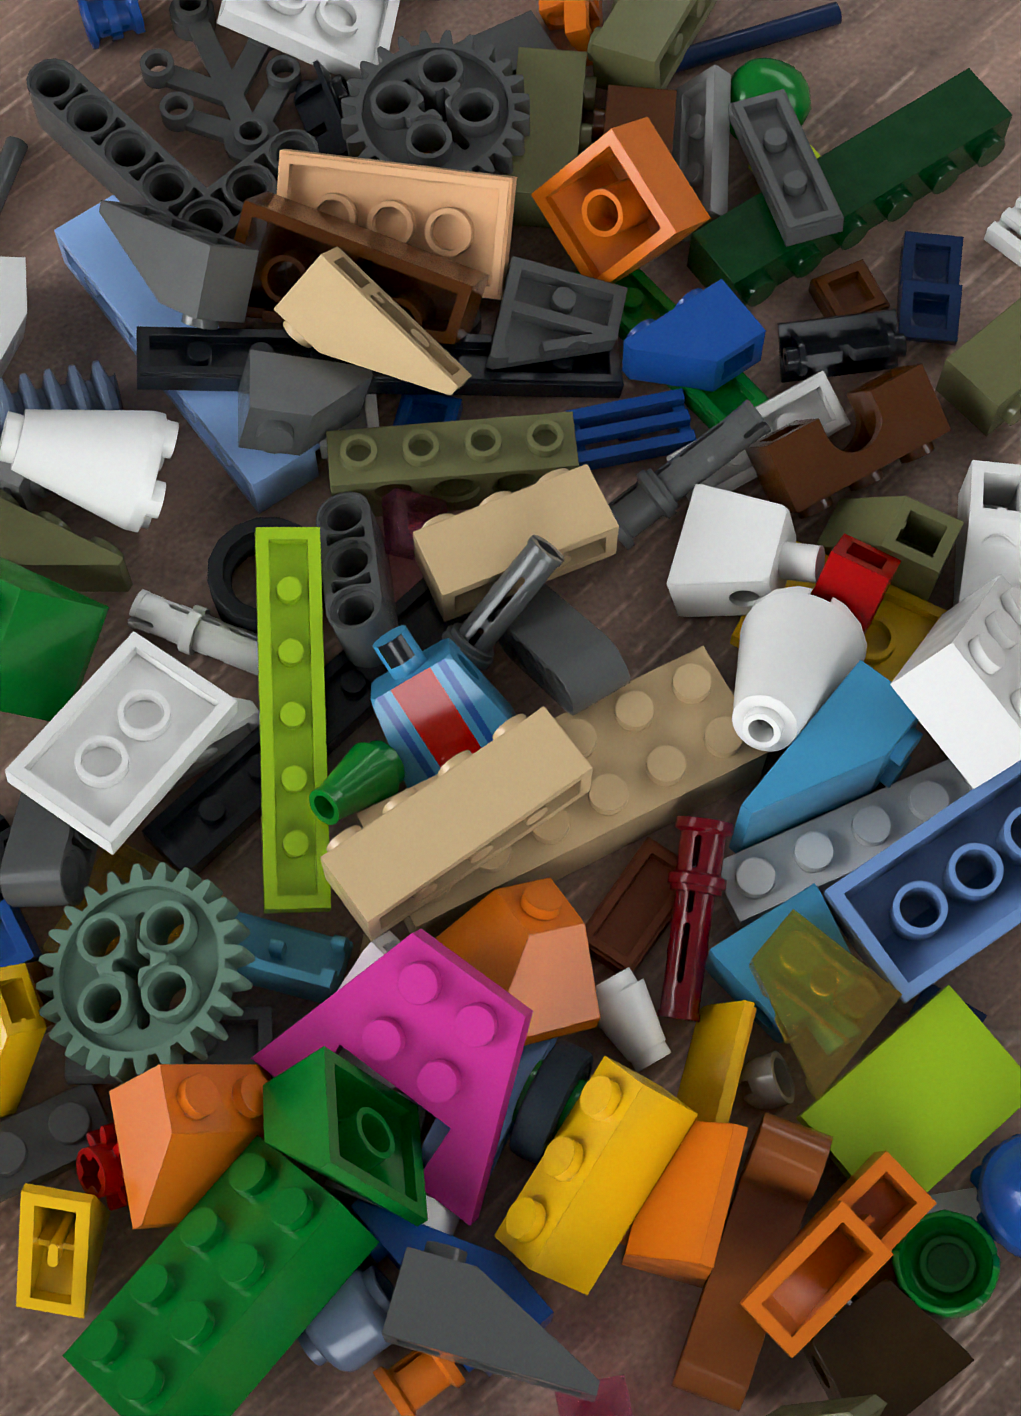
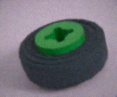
(548, 1099)

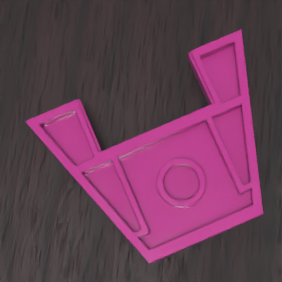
(438, 1038)

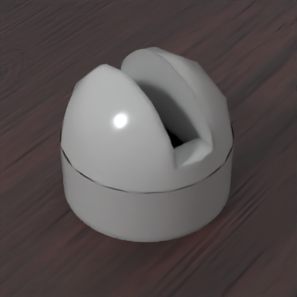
(768, 1081)

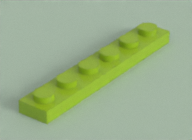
(291, 717)

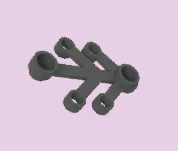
(222, 86)

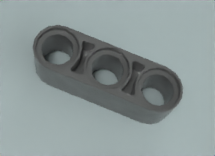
(355, 576)
(564, 652)
(44, 859)

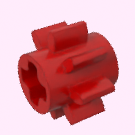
(101, 1167)

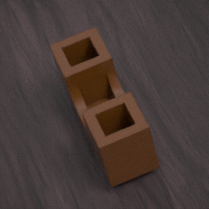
(894, 421)

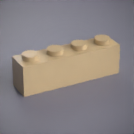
(456, 821)

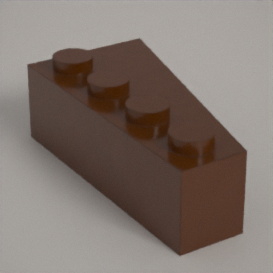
(292, 236)

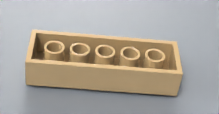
(654, 755)

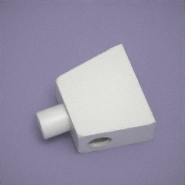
(736, 553)

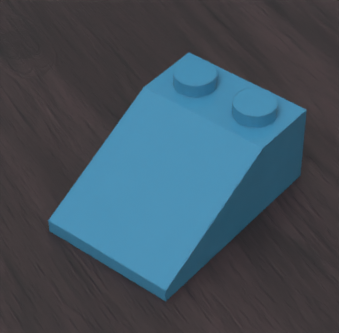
(839, 757)

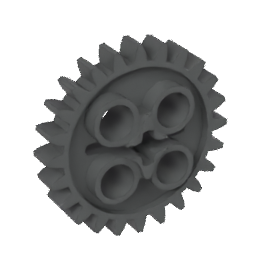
(473, 90)

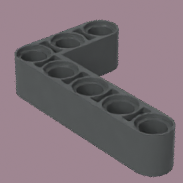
(110, 141)

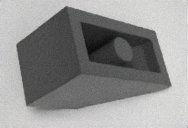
(294, 400)

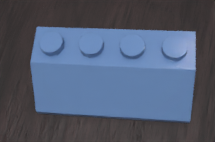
(938, 889)

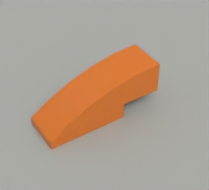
(837, 1252)

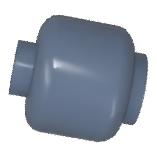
(351, 1322)

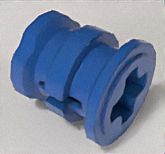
(110, 18)

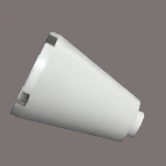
(790, 664)

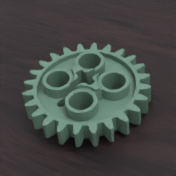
(145, 972)

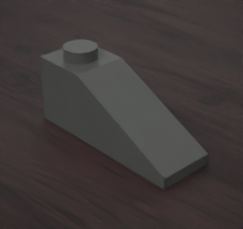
(185, 263)
(468, 1319)

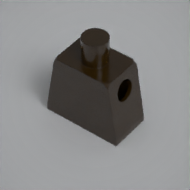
(884, 1349)

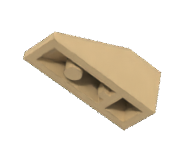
(356, 321)

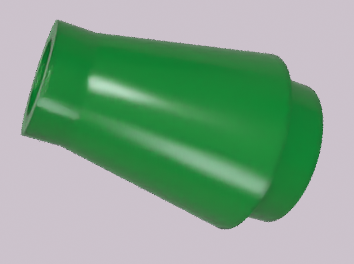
(359, 781)

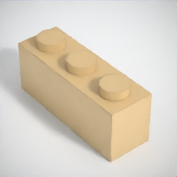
(472, 549)

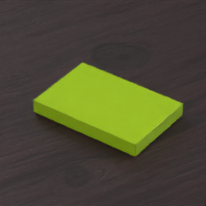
(921, 1094)

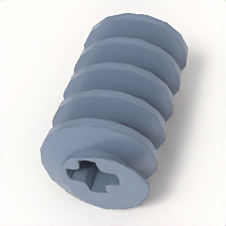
(77, 394)

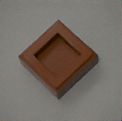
(847, 291)

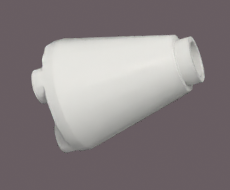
(94, 458)

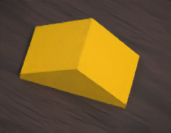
(59, 1249)

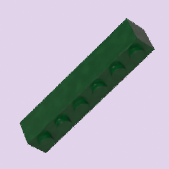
(872, 180)

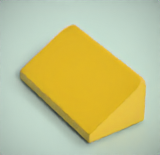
(716, 1059)

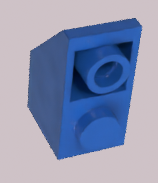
(696, 343)

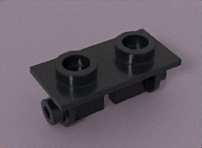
(321, 109)
(840, 345)

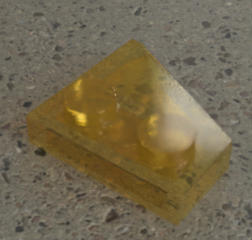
(820, 998)

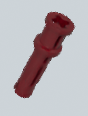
(696, 886)

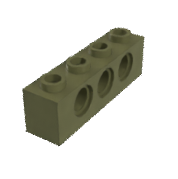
(451, 458)

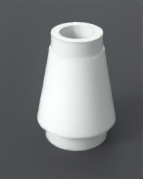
(631, 1019)

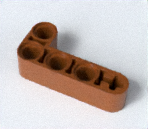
(761, 1221)

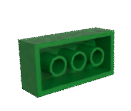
(223, 1293)

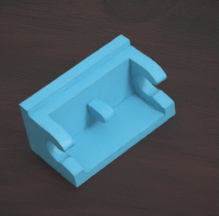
(294, 959)

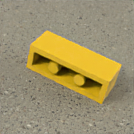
(595, 1176)

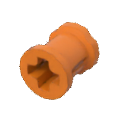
(417, 1380)

